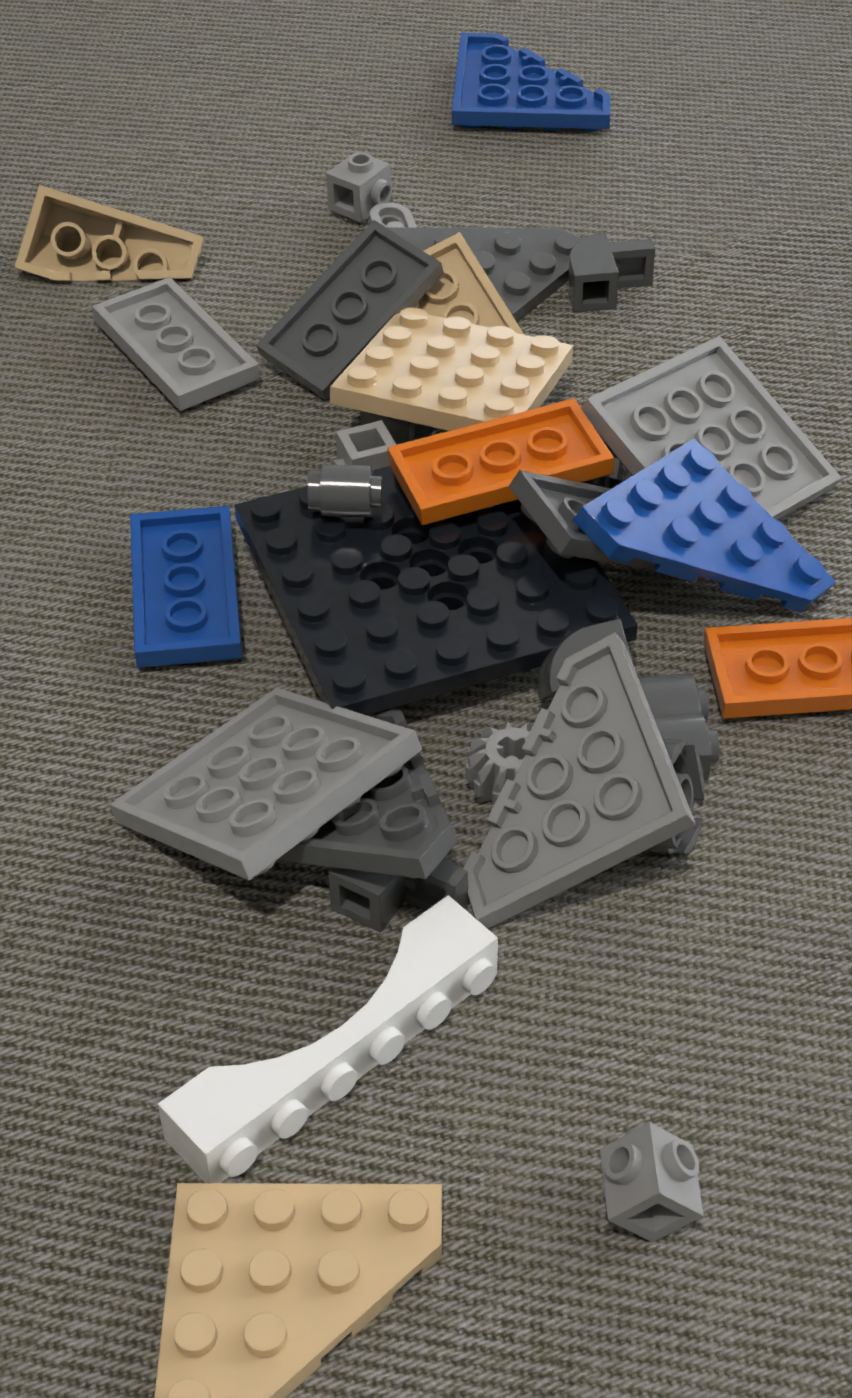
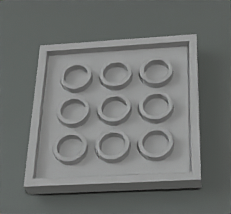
(728, 411)
(265, 781)

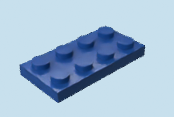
(184, 587)

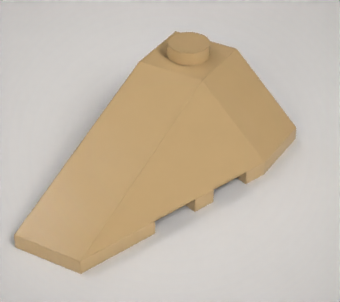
(93, 242)

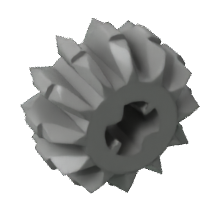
(495, 759)

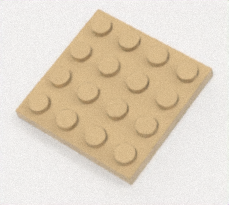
(450, 371)

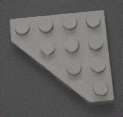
(586, 791)

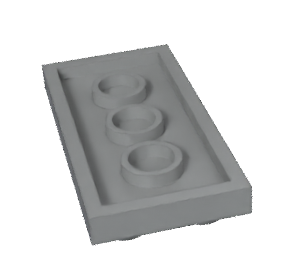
(176, 343)

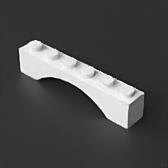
(240, 1110)

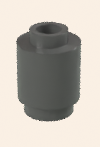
(344, 490)

